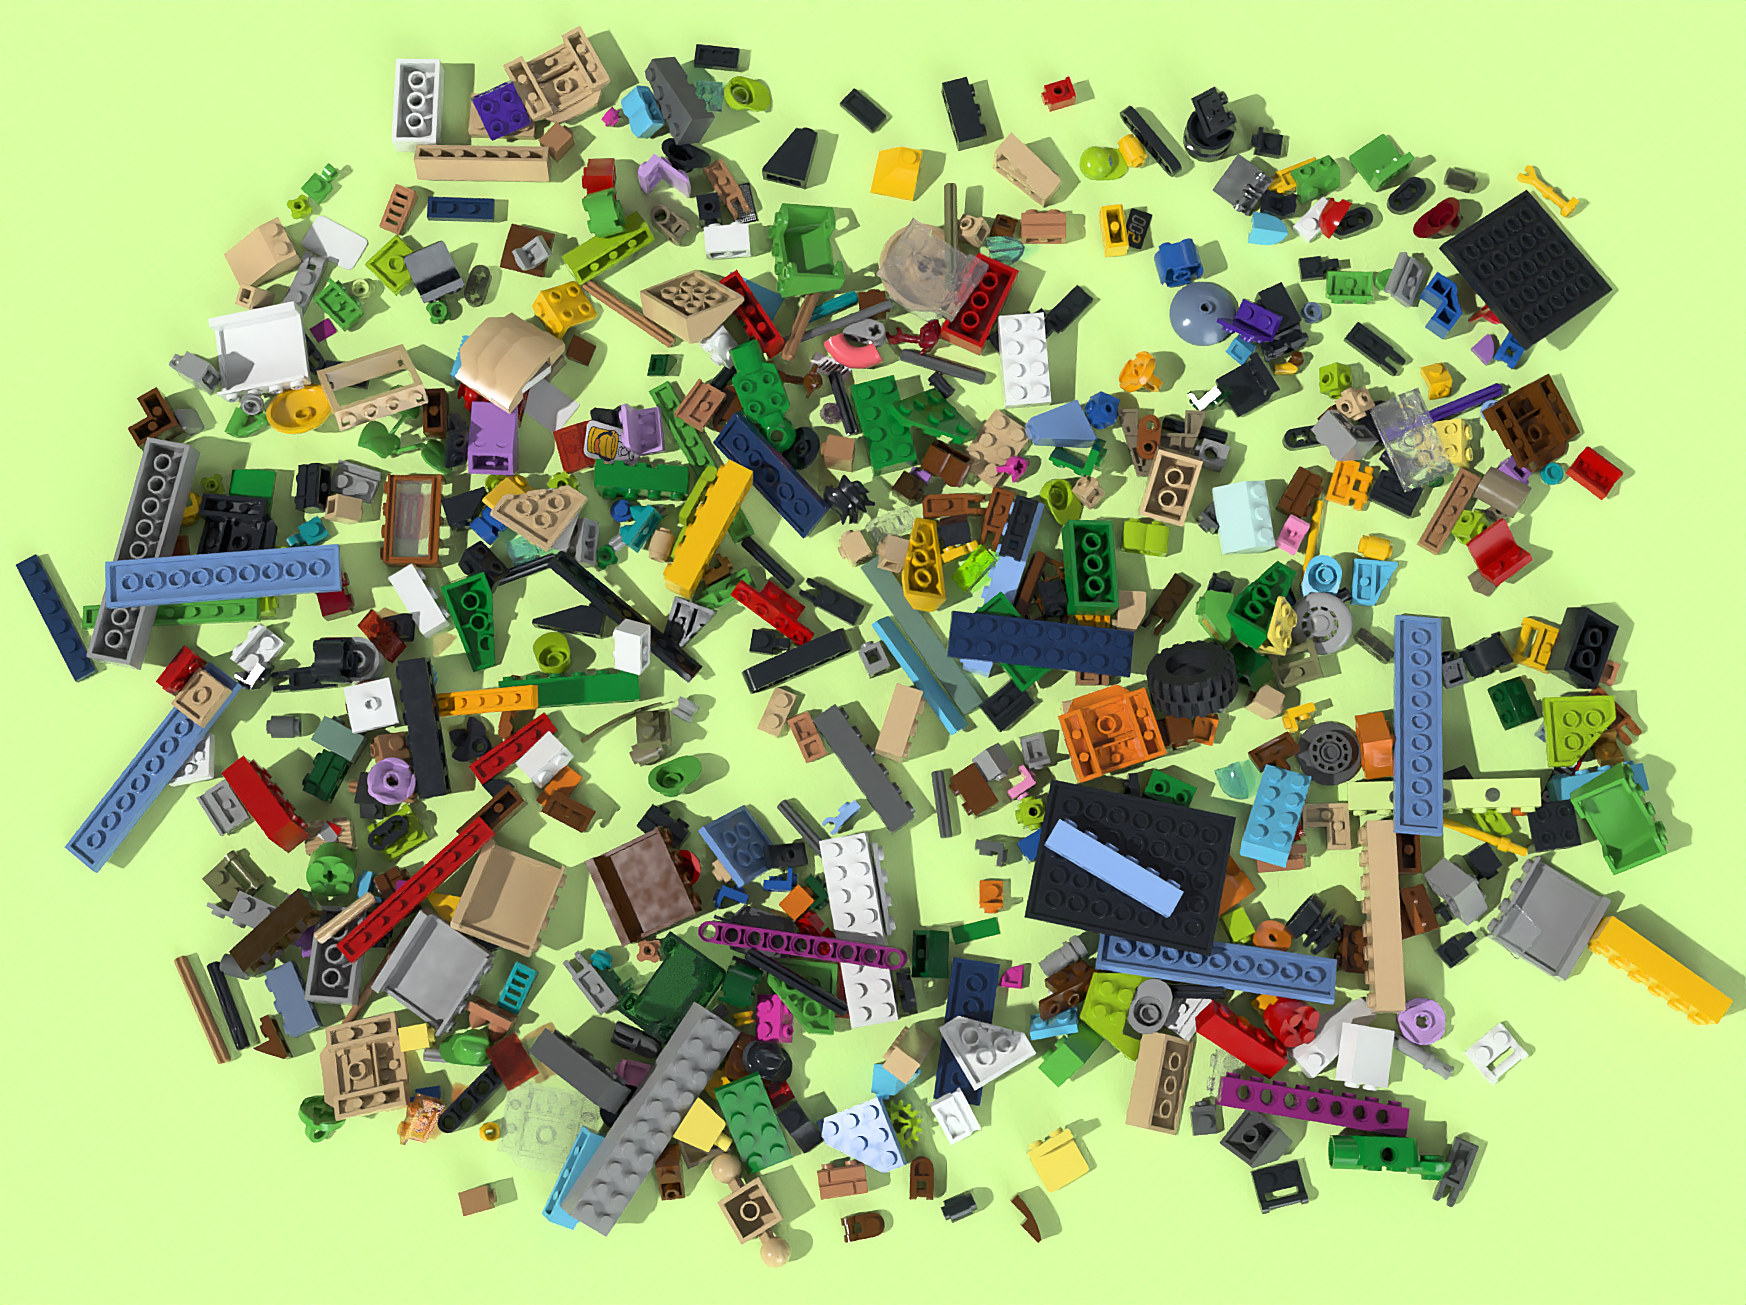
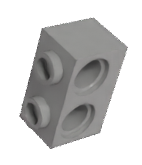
(584, 542)

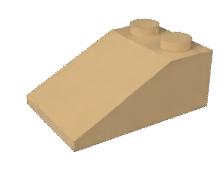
(263, 254)

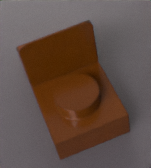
(276, 1044)

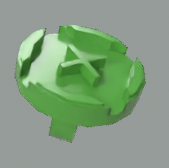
(318, 1116)

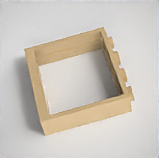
(367, 368)

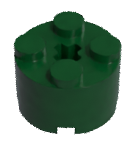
(739, 983)

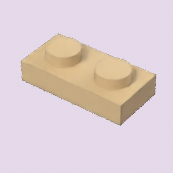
(776, 712)

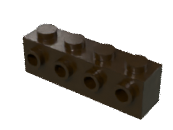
(277, 932)

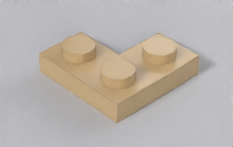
(1334, 819)

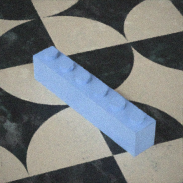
(1114, 868)

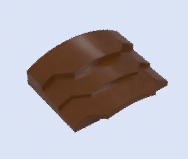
(1533, 423)

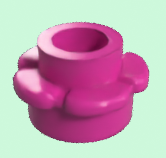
(611, 117)

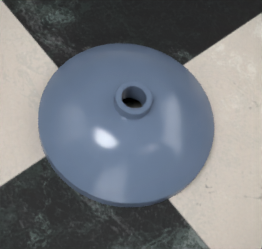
(1191, 322)

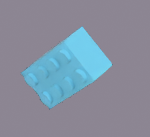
(1275, 815)

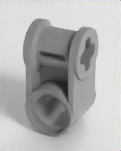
(862, 332)

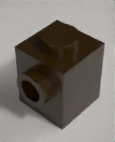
(907, 489)

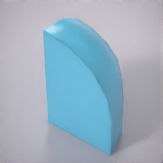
(1266, 229)

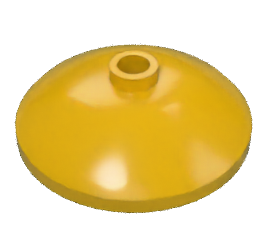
(298, 410)

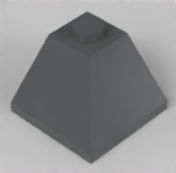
(1255, 1140)

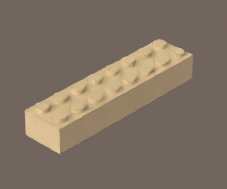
(1383, 917)

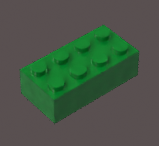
(885, 439)
(1090, 567)

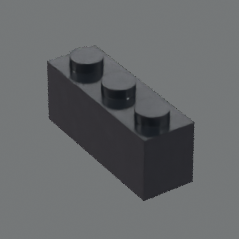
(963, 113)

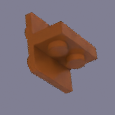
(1416, 912)

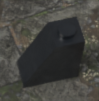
(793, 159)

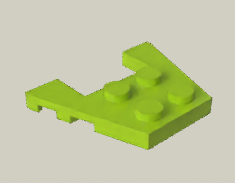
(1108, 1007)

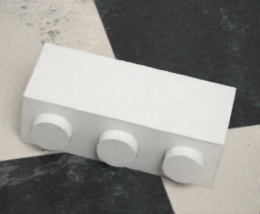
(420, 600)

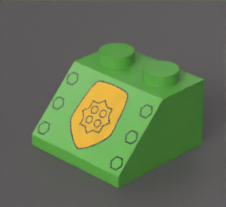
(1212, 615)

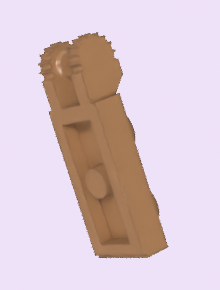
(726, 186)

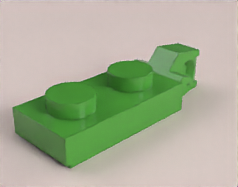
(720, 592)

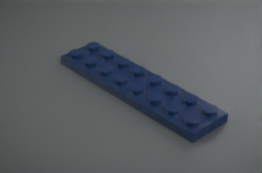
(1040, 644)

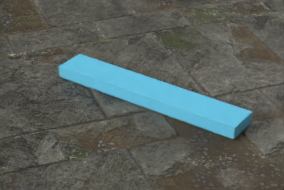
(919, 675)

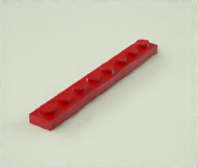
(415, 890)

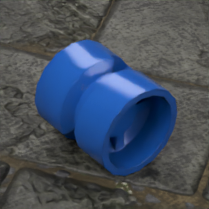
(487, 526)

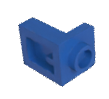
(776, 883)

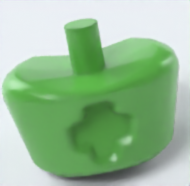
(1382, 279)

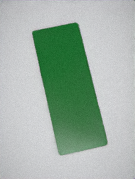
(975, 930)

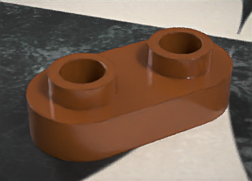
(1148, 436)

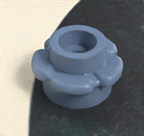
(1315, 308)

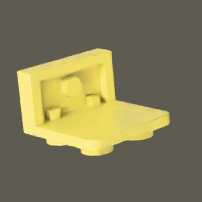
(1456, 440)
(1280, 629)
(1057, 1159)

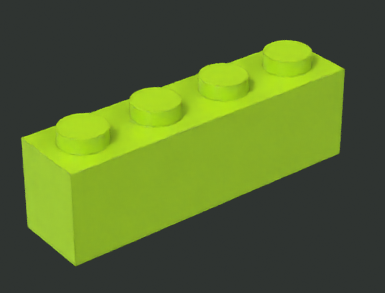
(602, 253)

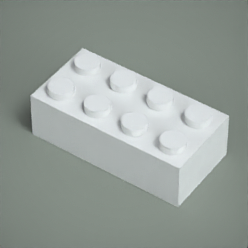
(417, 103)
(1024, 360)

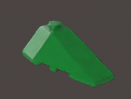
(1254, 607)
(472, 612)

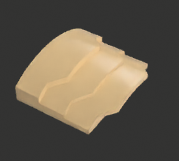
(560, 81)
(504, 357)
(365, 1067)

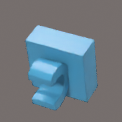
(1240, 350)

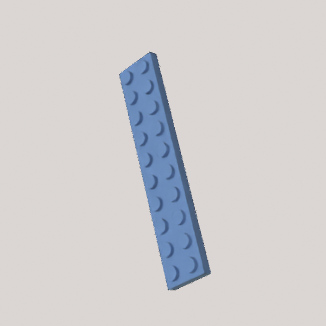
(223, 576)
(1417, 726)
(142, 782)
(1228, 966)

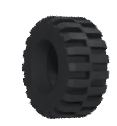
(1192, 679)

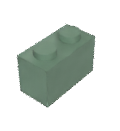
(340, 739)

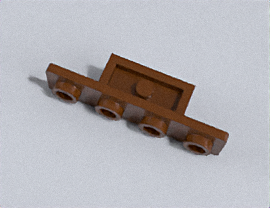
(1068, 989)

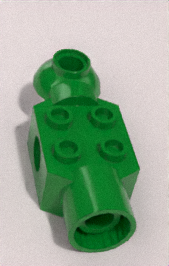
(762, 393)
(1365, 1152)

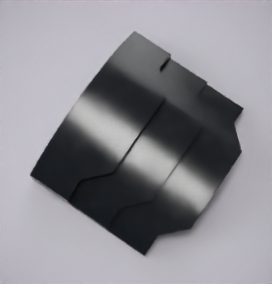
(235, 524)

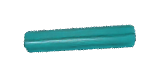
(833, 305)

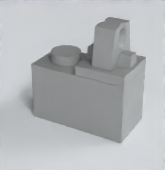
(196, 372)

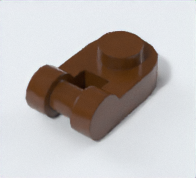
(921, 1170)
(871, 1225)

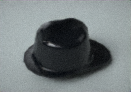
(685, 156)
(768, 1059)

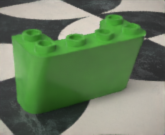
(804, 250)
(1621, 818)

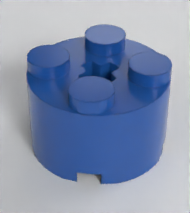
(1178, 263)

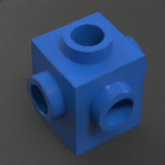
(1102, 410)

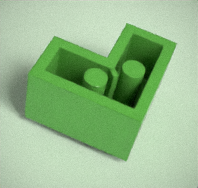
(1070, 1054)

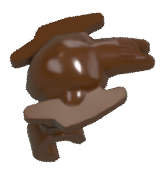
(811, 381)

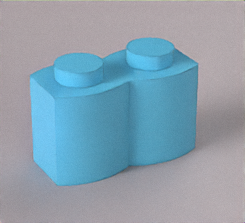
(642, 112)

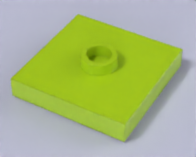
(390, 266)

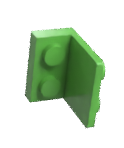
(1380, 162)

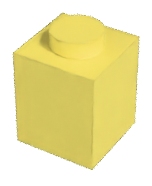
(416, 1037)

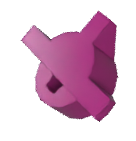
(1015, 467)

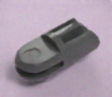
(635, 1040)

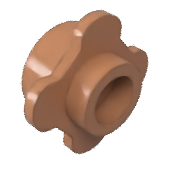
(653, 955)

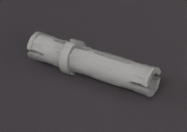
(1423, 1057)

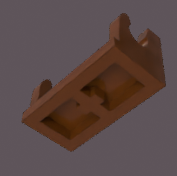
(568, 811)

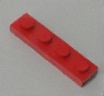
(511, 749)

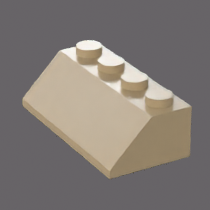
(1159, 1083)

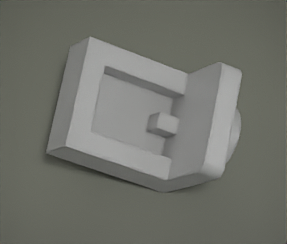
(532, 253)
(1034, 750)

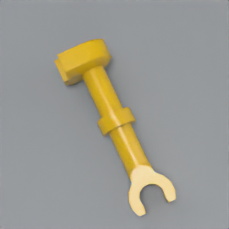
(1548, 192)

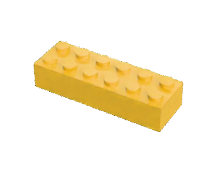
(708, 529)
(1658, 972)

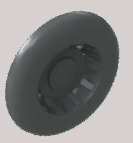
(1329, 753)

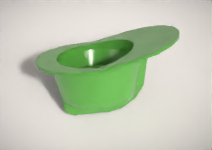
(674, 776)
(466, 1048)

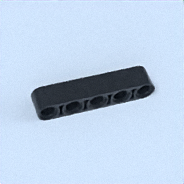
(797, 661)
(477, 1098)

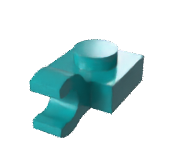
(311, 533)

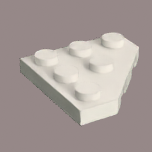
(984, 1048)

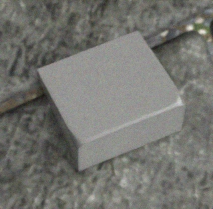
(189, 420)

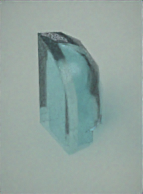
(1005, 249)
(1232, 781)

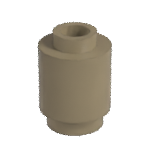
(645, 756)

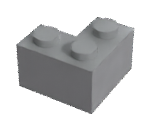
(1343, 438)
(1458, 890)

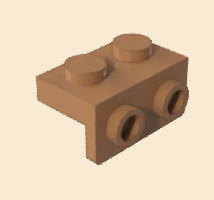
(390, 746)

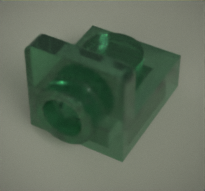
(612, 980)

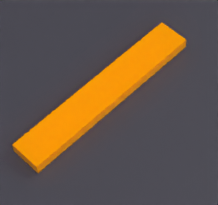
(488, 700)

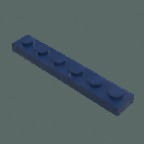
(56, 618)

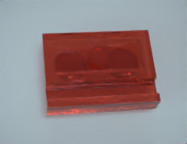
(512, 1061)

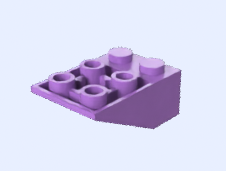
(493, 440)

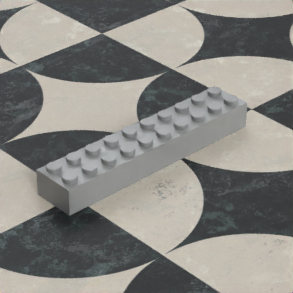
(147, 532)
(649, 1119)

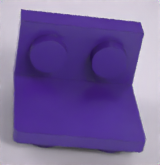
(501, 110)
(1253, 322)

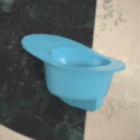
(1321, 575)

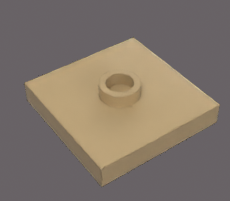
(201, 697)

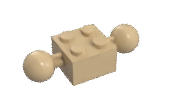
(750, 1210)

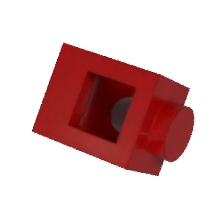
(1059, 101)

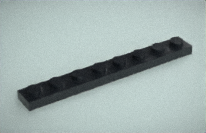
(619, 610)

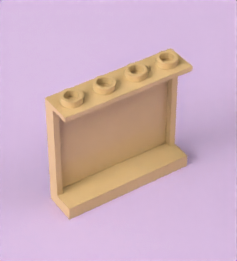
(508, 899)

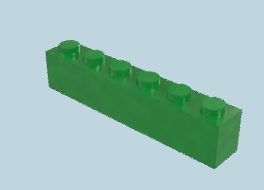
(580, 688)

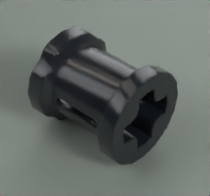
(1220, 584)

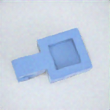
(846, 811)

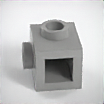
(993, 763)

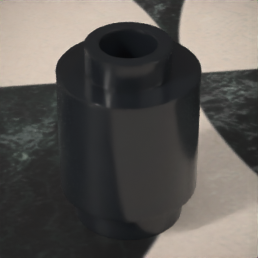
(958, 1207)

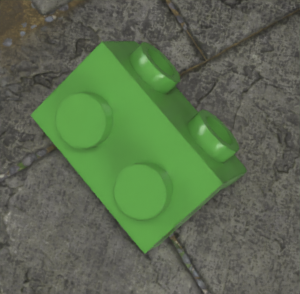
(1316, 178)
(1349, 286)
(338, 305)

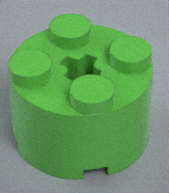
(604, 213)
(331, 869)

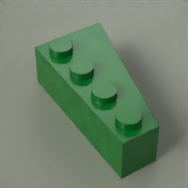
(641, 481)

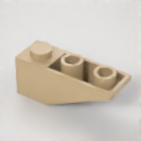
(1130, 611)

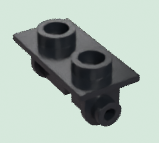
(1284, 343)

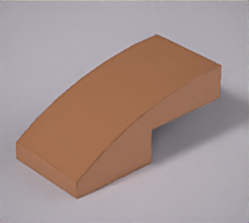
(806, 736)

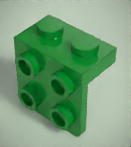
(1079, 463)

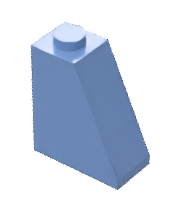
(1061, 427)

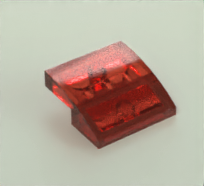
(570, 446)

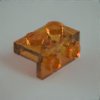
(420, 1119)

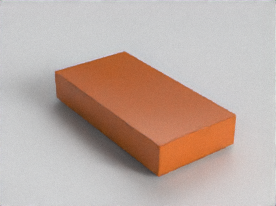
(564, 782)

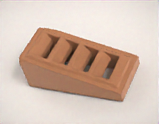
(391, 206)

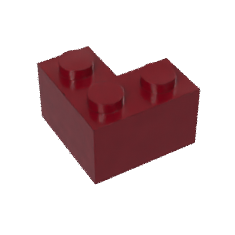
(338, 603)

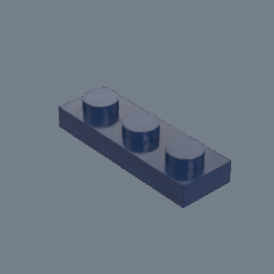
(461, 209)

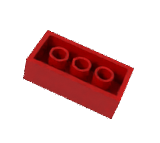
(983, 307)
(266, 803)

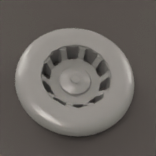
(1322, 622)

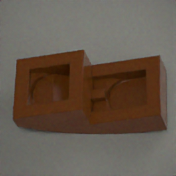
(1029, 1222)

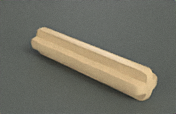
(345, 917)

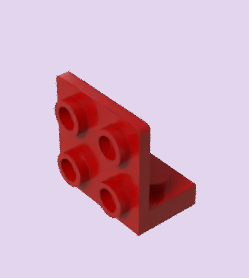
(1497, 553)
(180, 670)

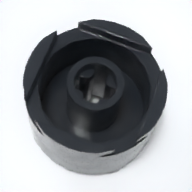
(1485, 654)
(334, 660)

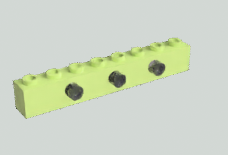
(1457, 795)

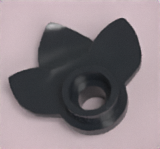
(468, 739)

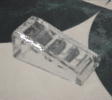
(872, 525)

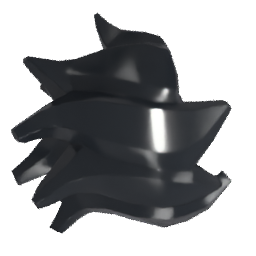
(847, 499)

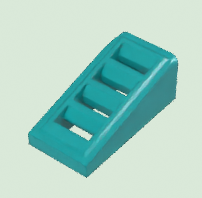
(509, 984)

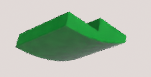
(253, 484)

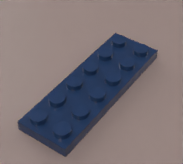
(772, 474)
(973, 997)

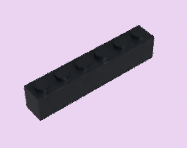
(424, 727)

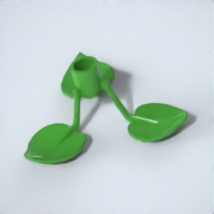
(377, 439)

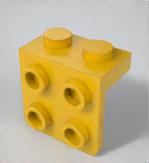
(563, 308)

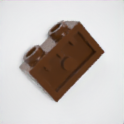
(1350, 950)

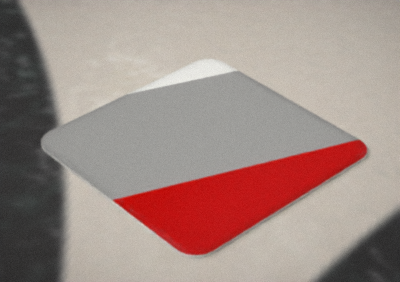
(329, 832)

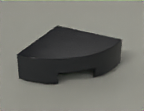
(494, 786)

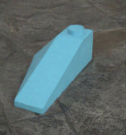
(886, 1084)

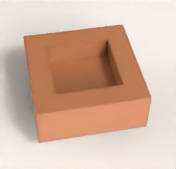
(1609, 673)

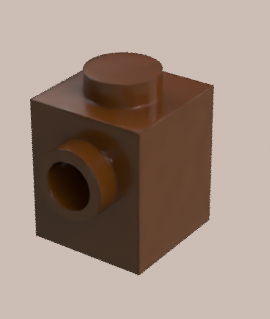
(871, 298)

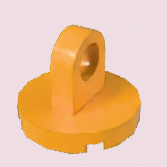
(1139, 374)

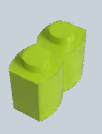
(1145, 538)

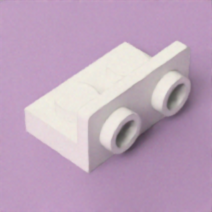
(258, 647)

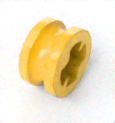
(743, 1018)

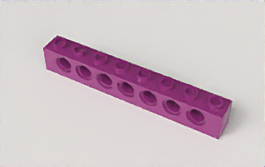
(1394, 1123)

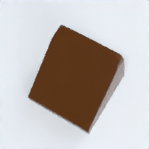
(1003, 226)
(580, 351)

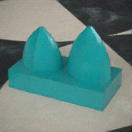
(646, 521)

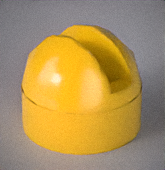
(489, 1126)

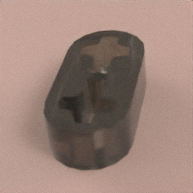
(482, 287)
(1373, 646)

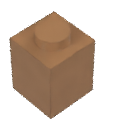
(559, 141)
(477, 1200)

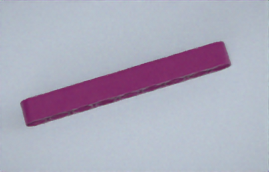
(791, 944)

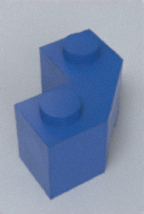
(1442, 296)

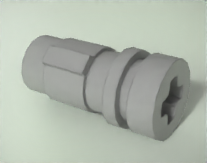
(1062, 957)

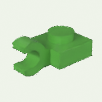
(319, 186)

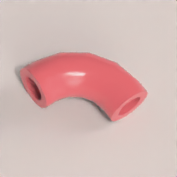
(850, 355)

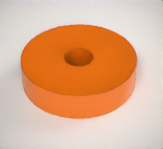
(1271, 929)

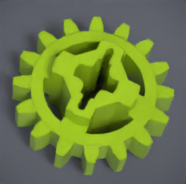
(912, 1122)

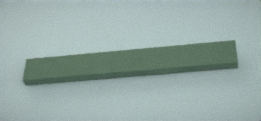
(922, 637)

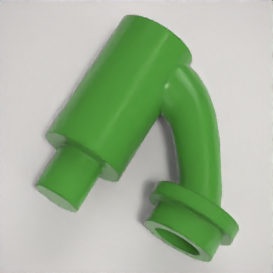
(238, 420)

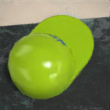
(746, 93)
(1102, 164)
(1060, 500)
(552, 653)

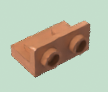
(1294, 862)

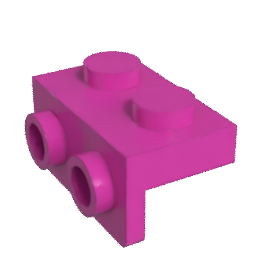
(773, 1019)

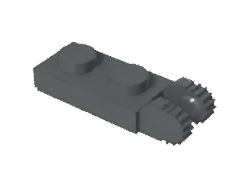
(1462, 1156)

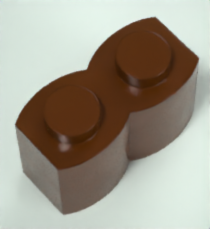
(947, 463)

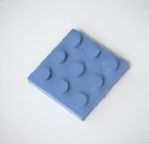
(738, 844)

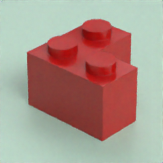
(599, 175)

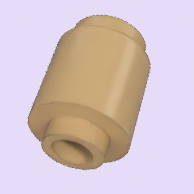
(661, 545)

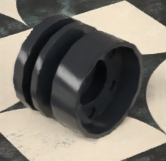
(1315, 924)

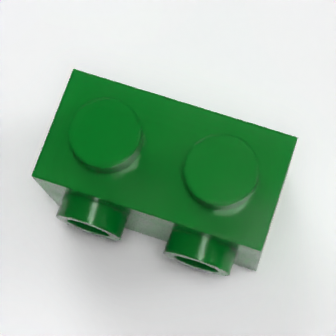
(1168, 789)

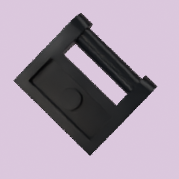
(1275, 1179)

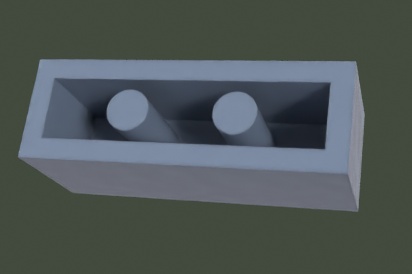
(289, 991)

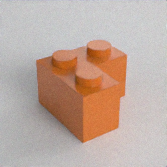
(1375, 744)

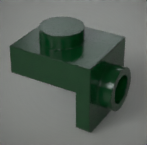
(817, 886)

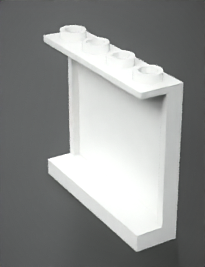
(261, 351)

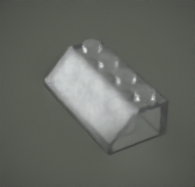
(1411, 440)

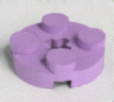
(401, 775)
(1434, 1024)

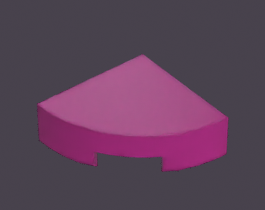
(1012, 977)

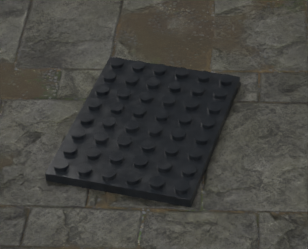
(1170, 838)

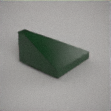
(661, 364)

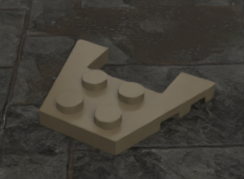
(1180, 442)

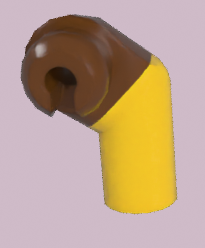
(1291, 366)

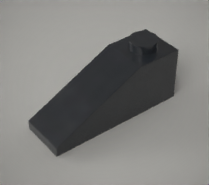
(578, 620)

